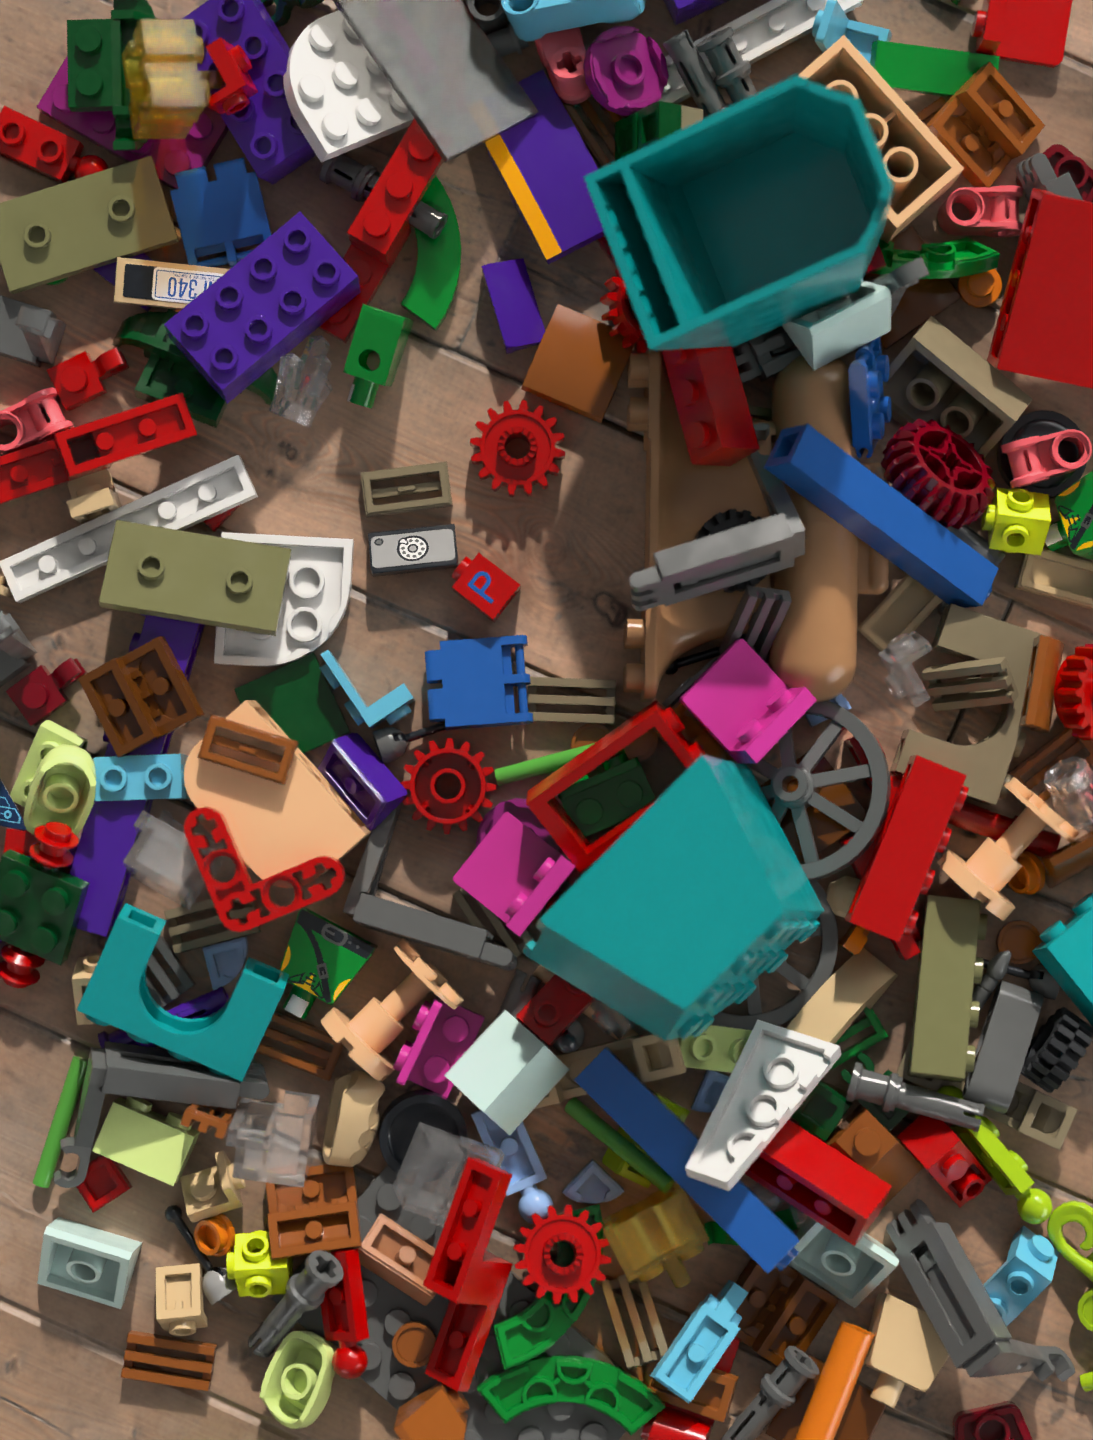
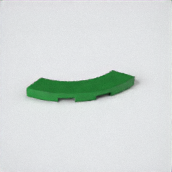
(943, 259)
(437, 264)
(541, 1321)
(571, 1380)

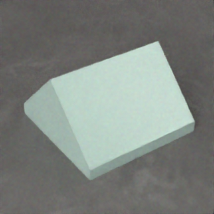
(842, 325)
(507, 1072)
(87, 1262)
(839, 1266)

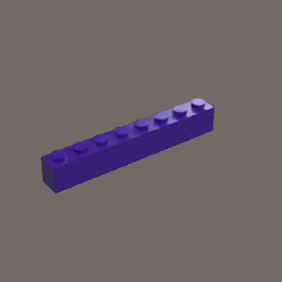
(109, 827)

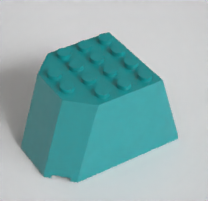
(746, 216)
(683, 906)

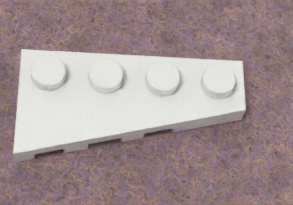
(760, 1096)

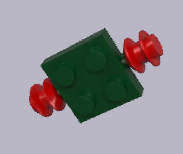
(39, 905)

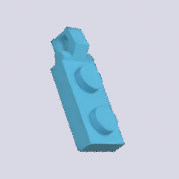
(701, 1342)

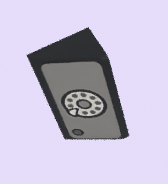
(413, 550)

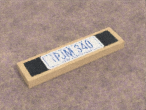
(161, 282)

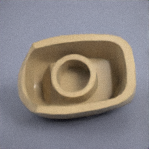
(351, 1118)

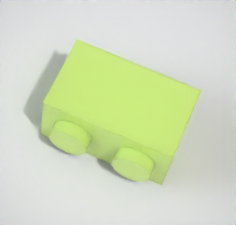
(146, 1139)

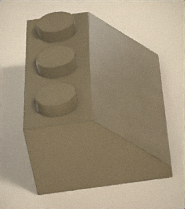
(954, 386)

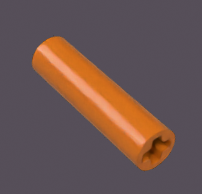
(836, 1383)

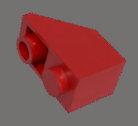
(945, 1158)

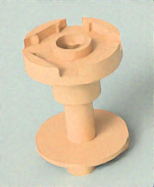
(996, 862)
(380, 1021)

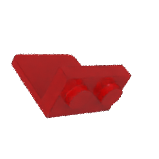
(1023, 30)

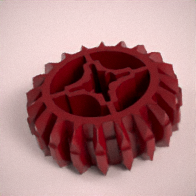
(939, 472)

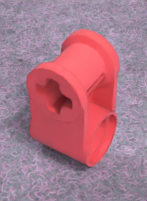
(564, 58)
(991, 210)
(31, 421)
(1038, 458)

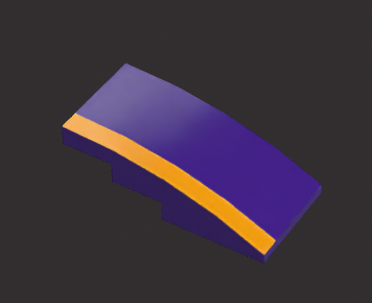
(545, 173)

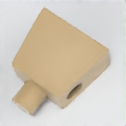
(903, 1349)

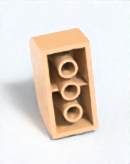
(912, 153)
(272, 821)

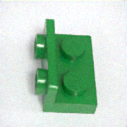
(608, 796)

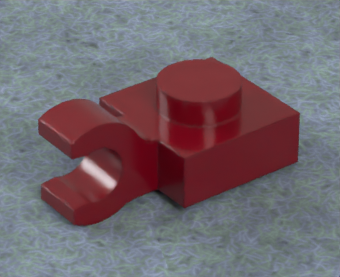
(42, 693)

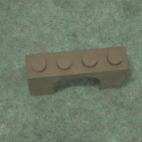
(985, 763)

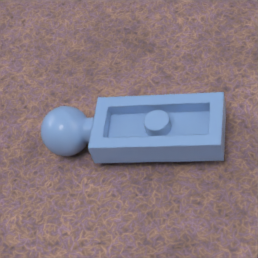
(520, 1161)

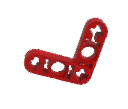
(241, 884)

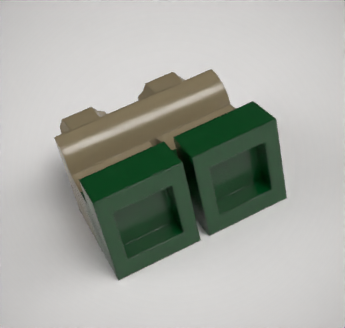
(652, 125)

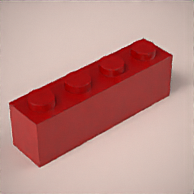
(711, 405)
(906, 848)
(820, 1182)

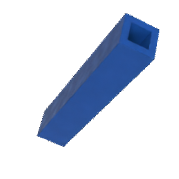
(881, 516)
(671, 1146)

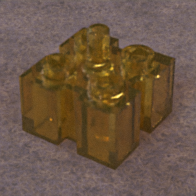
(165, 80)
(656, 1233)

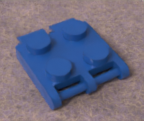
(220, 212)
(867, 400)
(478, 683)

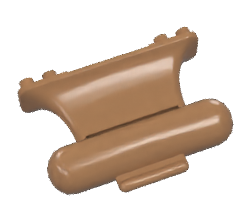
(820, 628)

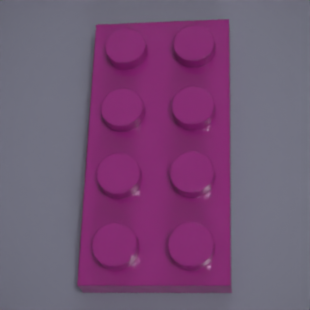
(100, 128)

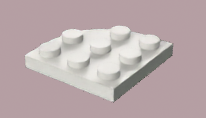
(339, 90)
(311, 606)

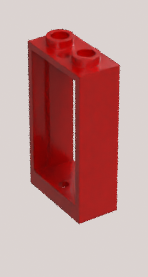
(555, 819)

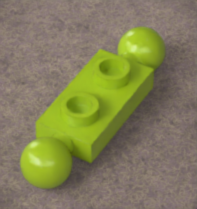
(1003, 1165)

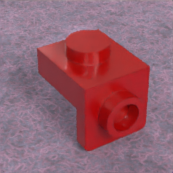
(233, 68)

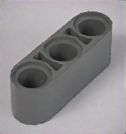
(1003, 1046)

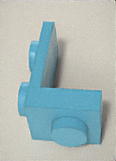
(833, 24)
(390, 707)
(140, 777)
(1023, 1275)

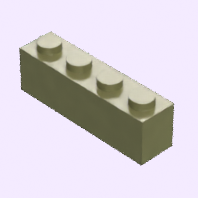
(945, 989)

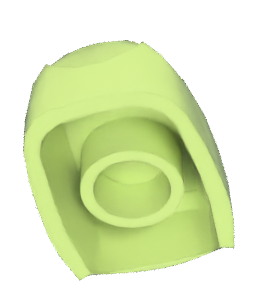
(61, 789)
(299, 1379)

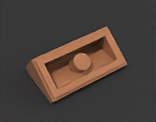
(398, 1258)

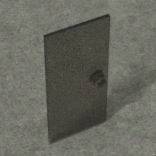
(441, 69)

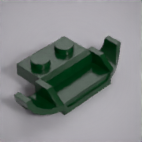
(97, 68)
(172, 373)

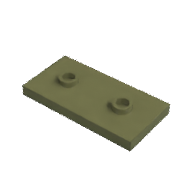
(84, 225)
(195, 578)

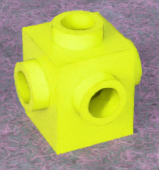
(1017, 521)
(253, 1266)

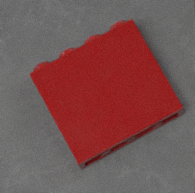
(1049, 294)

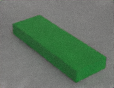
(926, 68)

